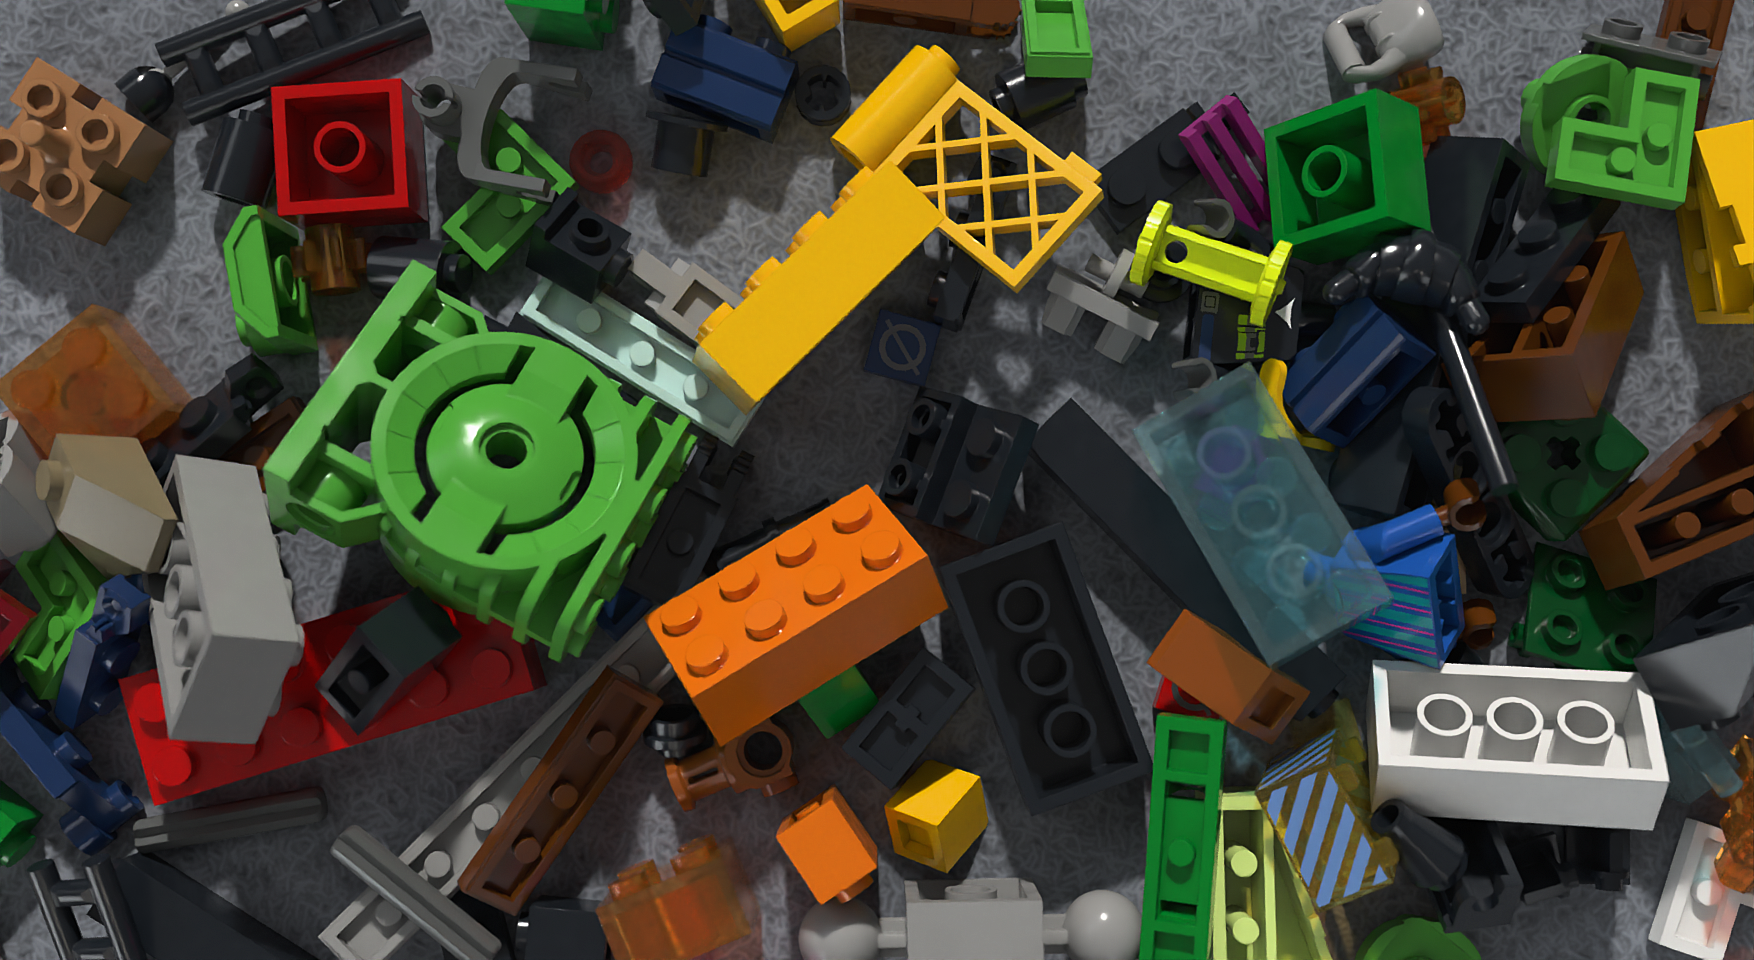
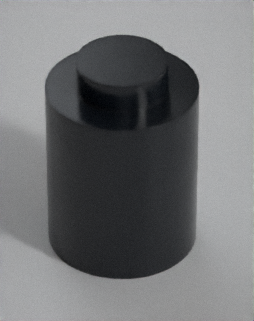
(243, 161)
(392, 255)

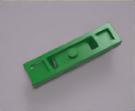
(1183, 838)

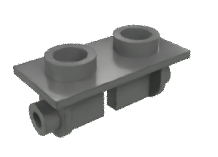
(1678, 55)

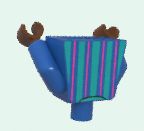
(1424, 578)

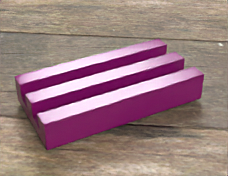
(1254, 147)

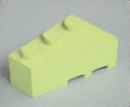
(1258, 894)

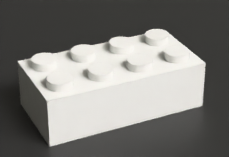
(1515, 744)

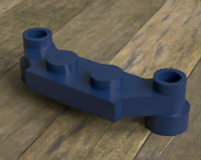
(62, 766)

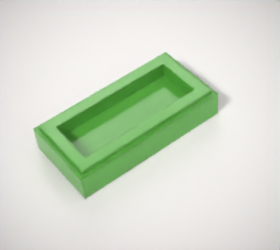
(1056, 39)

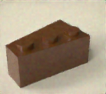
(1571, 349)

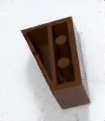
(1683, 503)

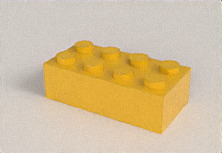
(820, 283)

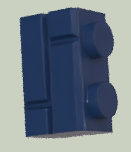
(727, 78)
(1354, 369)

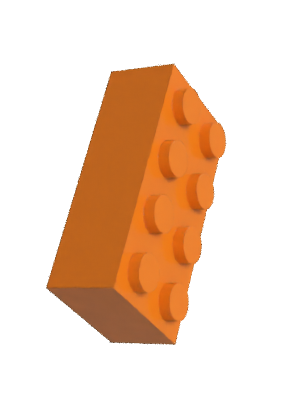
(796, 613)

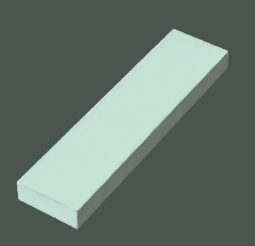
(638, 355)

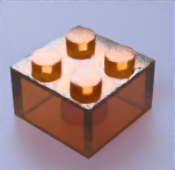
(93, 381)
(681, 906)

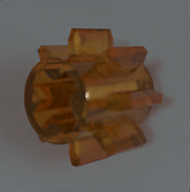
(1438, 98)
(331, 259)

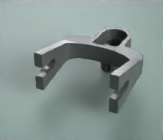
(473, 115)

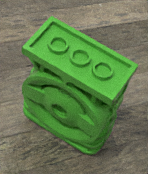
(491, 397)

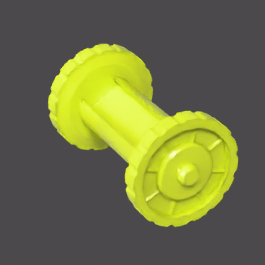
(1211, 263)

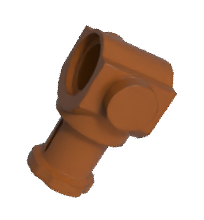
(734, 768)

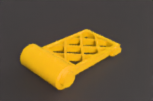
(914, 108)

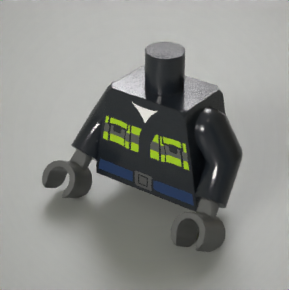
(1219, 325)

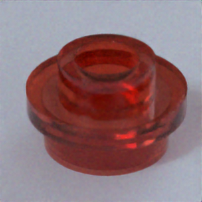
(587, 147)

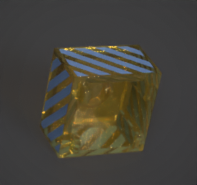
(1323, 818)

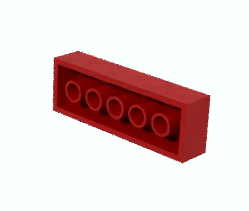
(476, 672)

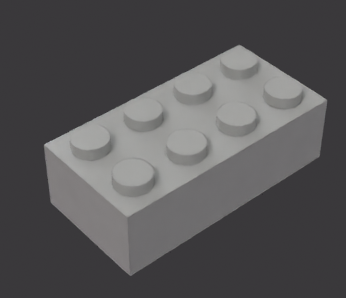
(221, 606)

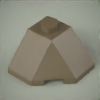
(107, 502)

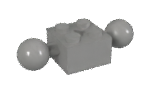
(974, 923)

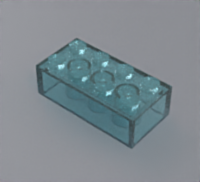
(1262, 516)

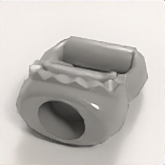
(1402, 34)

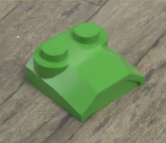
(267, 300)

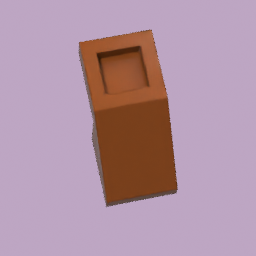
(1227, 677)

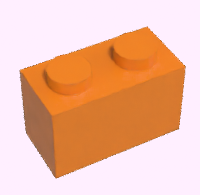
(829, 846)

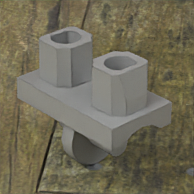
(1125, 318)

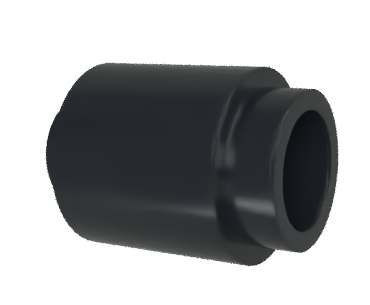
(1034, 99)

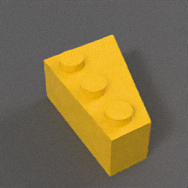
(1719, 224)

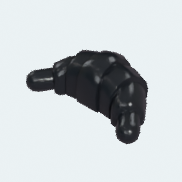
(1413, 272)

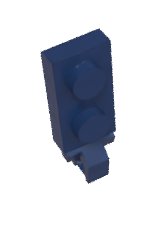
(102, 653)

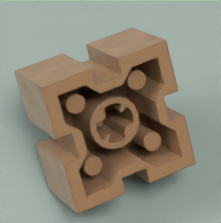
(75, 153)

